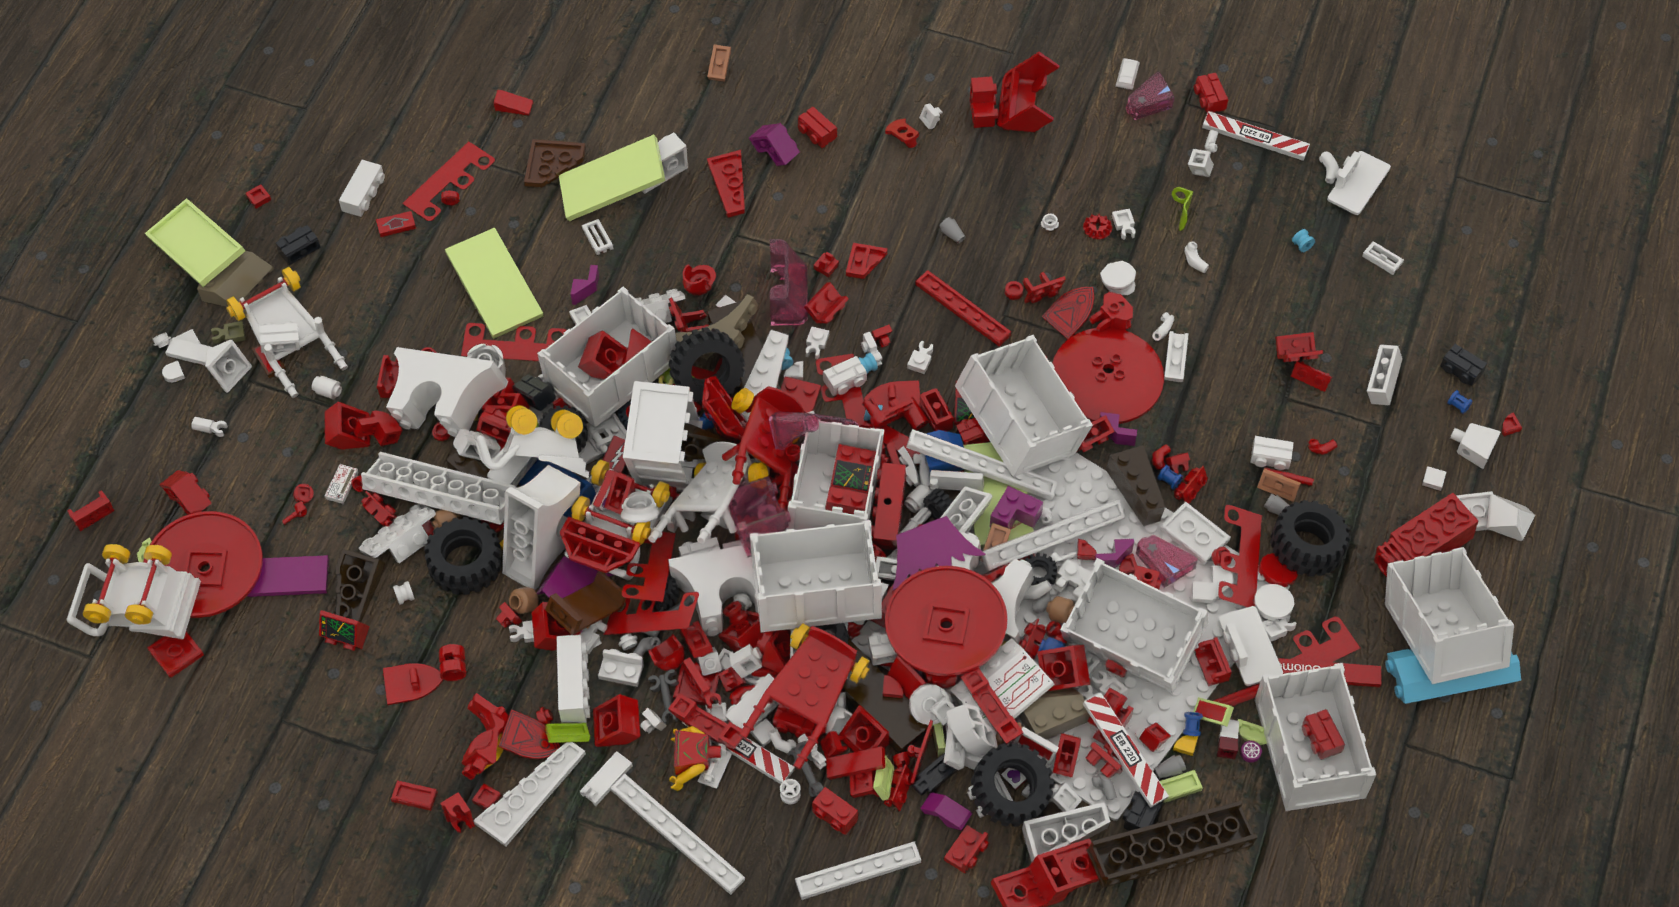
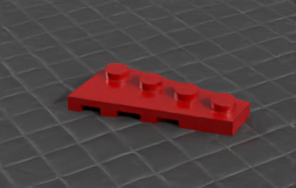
(728, 179)

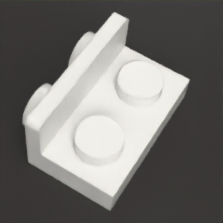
(621, 667)

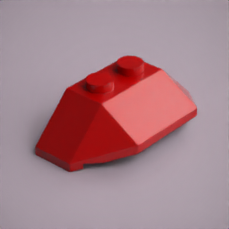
(719, 410)
(596, 546)

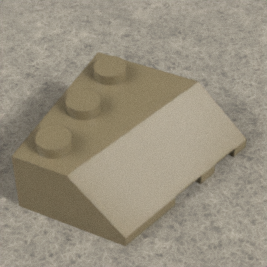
(235, 279)
(1055, 713)

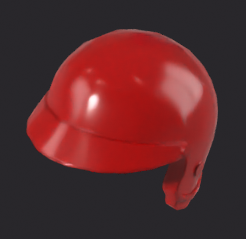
(699, 279)
(668, 654)

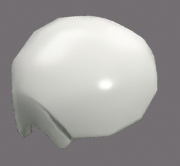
(838, 719)

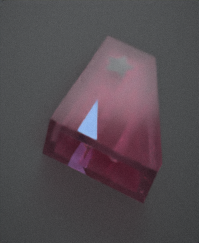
(1150, 98)
(1165, 558)

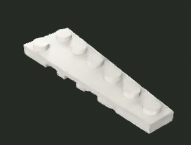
(768, 365)
(521, 803)

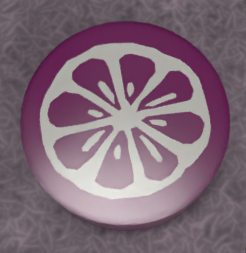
(1251, 751)

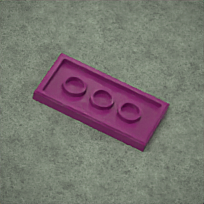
(292, 576)

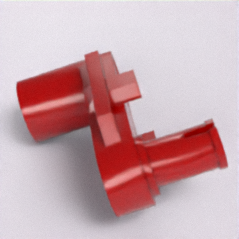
(908, 409)

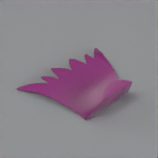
(929, 546)
(568, 578)

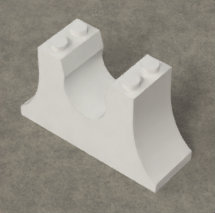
(450, 381)
(534, 524)
(716, 578)
(1011, 586)

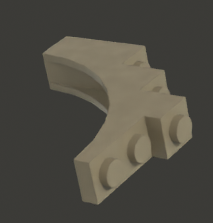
(731, 324)

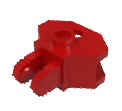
(1113, 313)

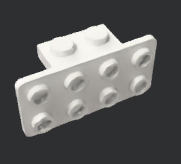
(1357, 181)
(659, 303)
(402, 536)
(1249, 645)

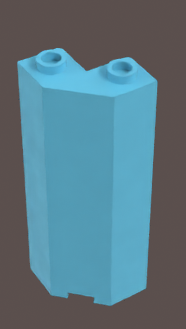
(1415, 685)

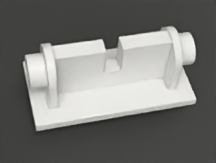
(716, 769)

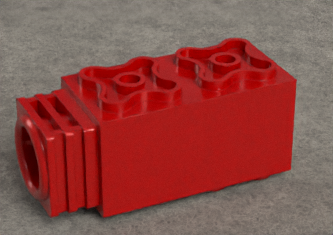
(1435, 530)

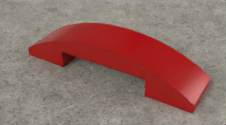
(991, 706)
(716, 729)

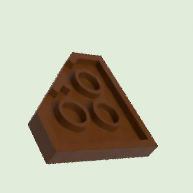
(551, 159)

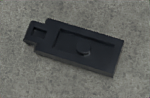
(933, 776)

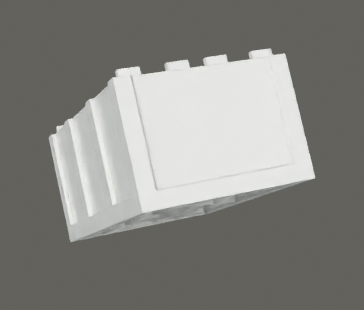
(600, 397)
(1023, 406)
(657, 433)
(816, 473)
(815, 576)
(1448, 616)
(1135, 626)
(1300, 773)

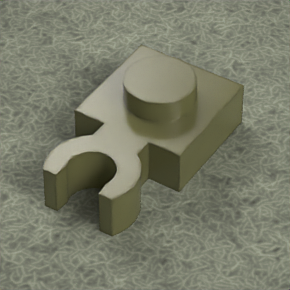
(231, 331)

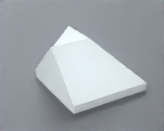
(227, 364)
(1508, 517)

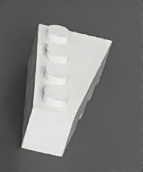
(1064, 828)

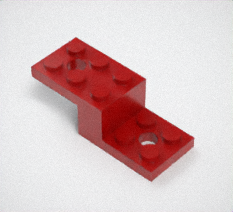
(1047, 877)

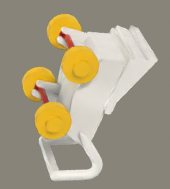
(538, 442)
(612, 521)
(138, 594)

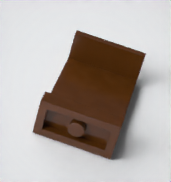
(586, 604)

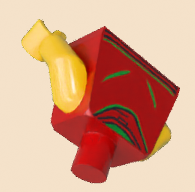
(691, 755)

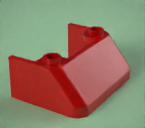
(1018, 95)

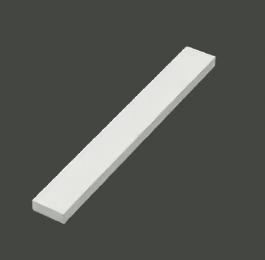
(980, 464)
(1053, 534)
(677, 834)

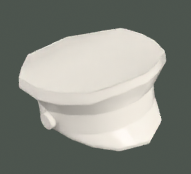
(1119, 277)
(639, 508)

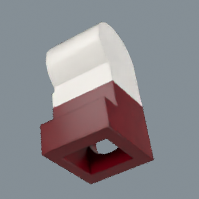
(1228, 740)

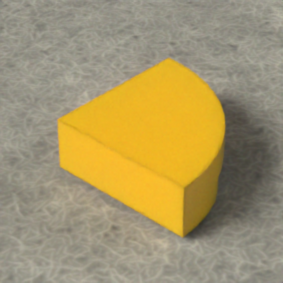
(1186, 745)

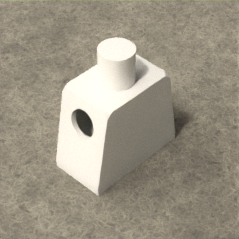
(1476, 443)

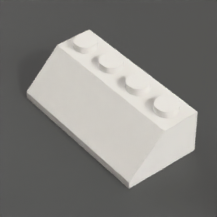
(967, 508)

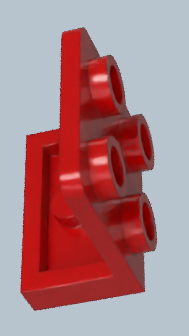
(1296, 346)

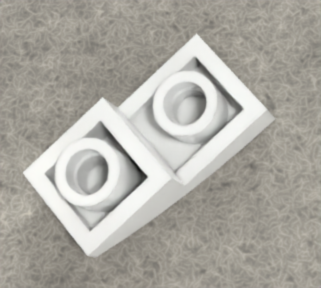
(912, 475)

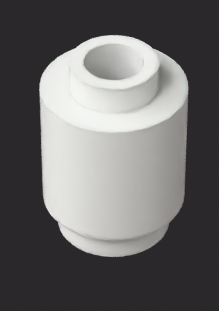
(326, 387)
(915, 499)

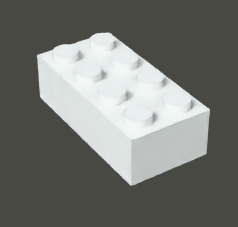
(572, 679)

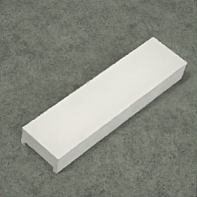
(437, 487)

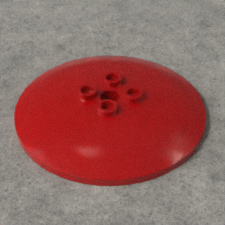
(1127, 390)
(225, 546)
(939, 596)

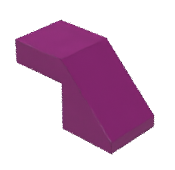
(583, 288)
(1121, 435)
(1121, 549)
(947, 810)

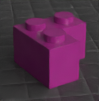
(776, 142)
(1016, 506)

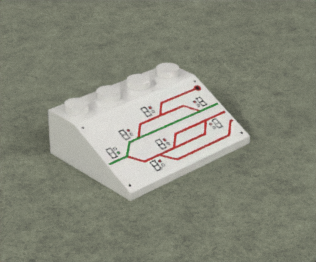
(1012, 677)

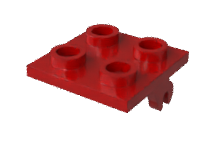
(1048, 288)
(683, 318)

